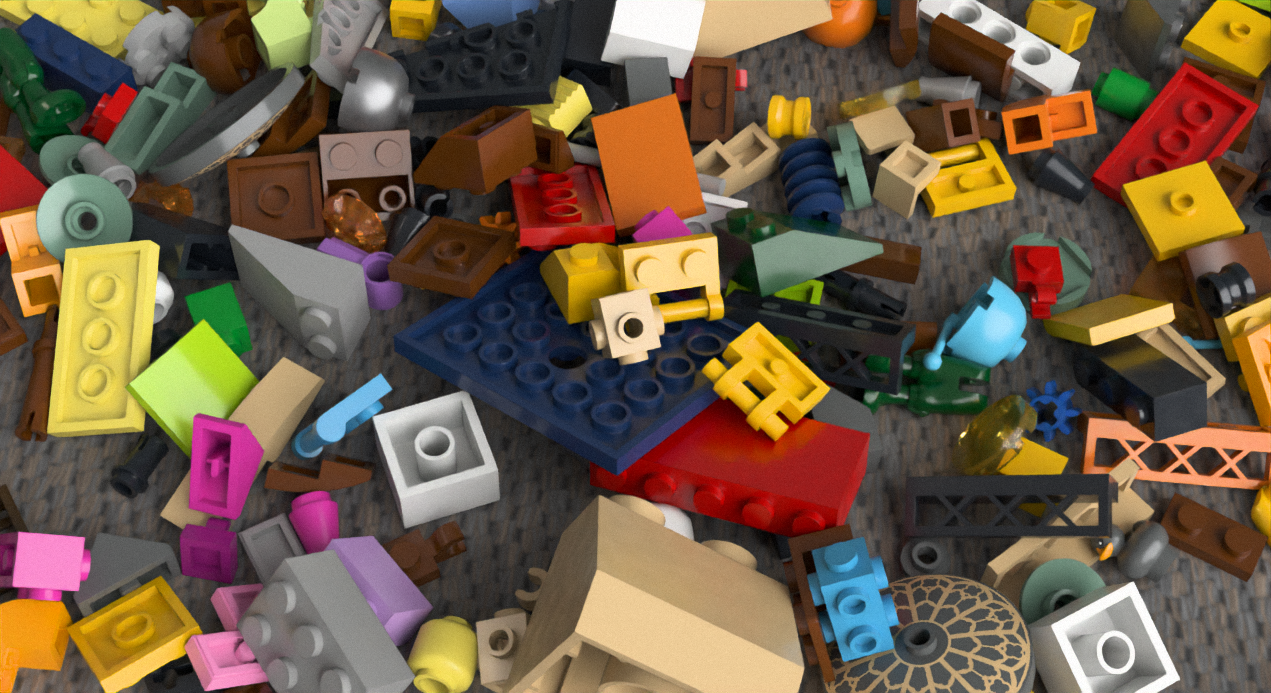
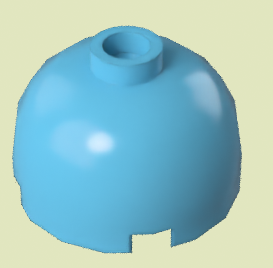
(989, 326)

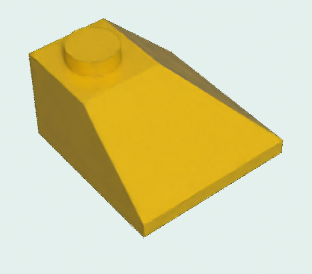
(581, 275)

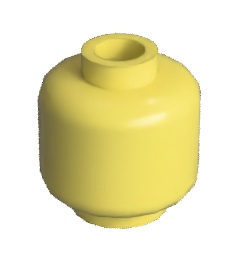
(444, 656)

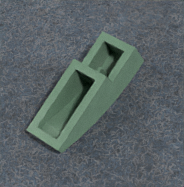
(159, 117)

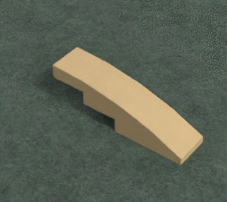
(745, 157)
(272, 416)

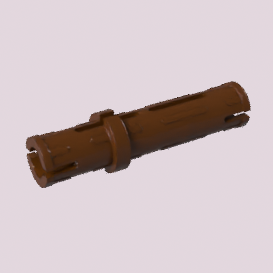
(37, 398)

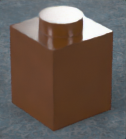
(944, 125)

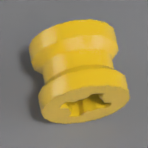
(789, 117)

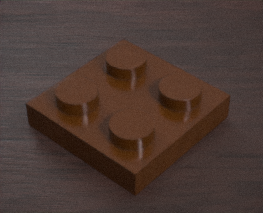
(278, 196)
(452, 257)

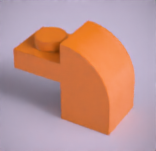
(1044, 119)

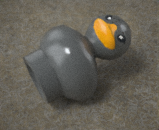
(1143, 555)

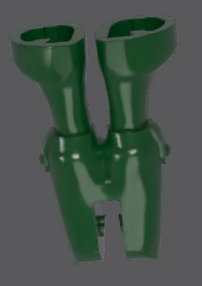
(21, 83)
(933, 390)

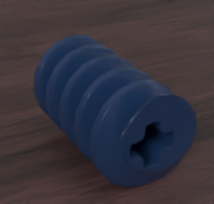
(811, 181)

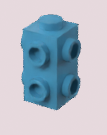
(850, 588)

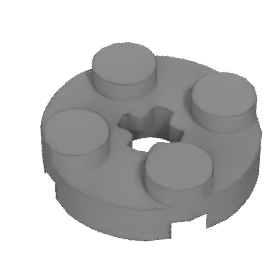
(156, 43)

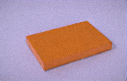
(647, 162)

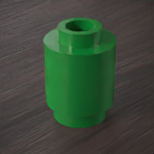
(1123, 94)

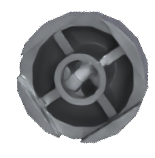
(375, 95)

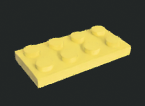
(94, 21)
(103, 338)

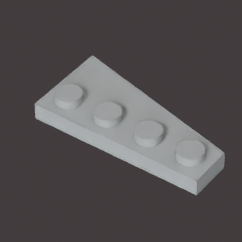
(339, 33)

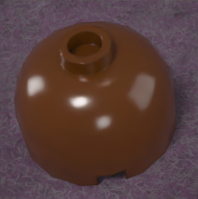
(223, 47)

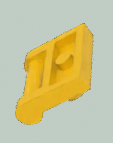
(968, 184)
(674, 266)

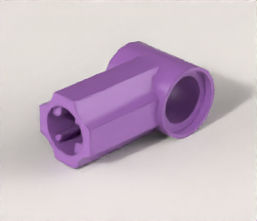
(381, 291)

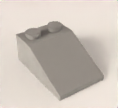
(305, 290)

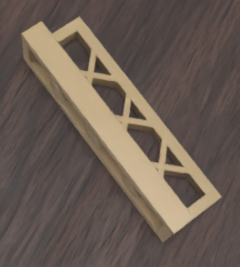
(1013, 566)

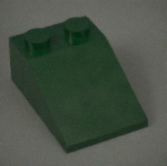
(780, 250)

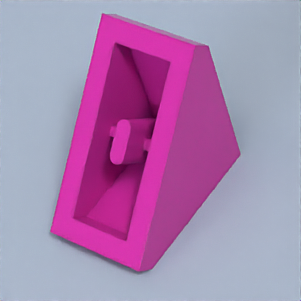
(222, 465)

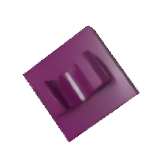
(209, 551)

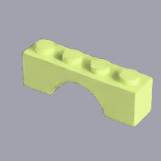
(283, 33)

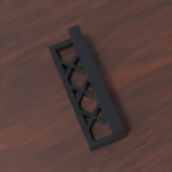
(830, 327)
(1011, 491)

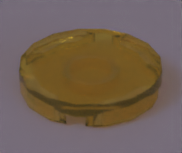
(879, 99)
(994, 437)

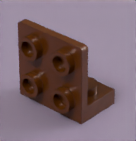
(804, 609)

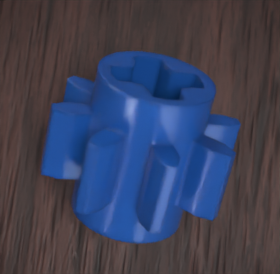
(1062, 413)

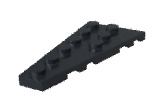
(487, 65)

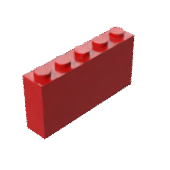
(747, 478)

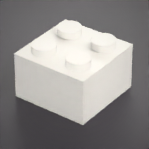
(436, 458)
(1102, 645)

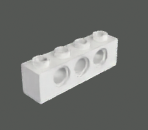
(1037, 64)

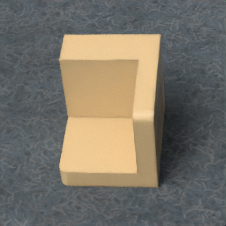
(882, 131)
(904, 177)

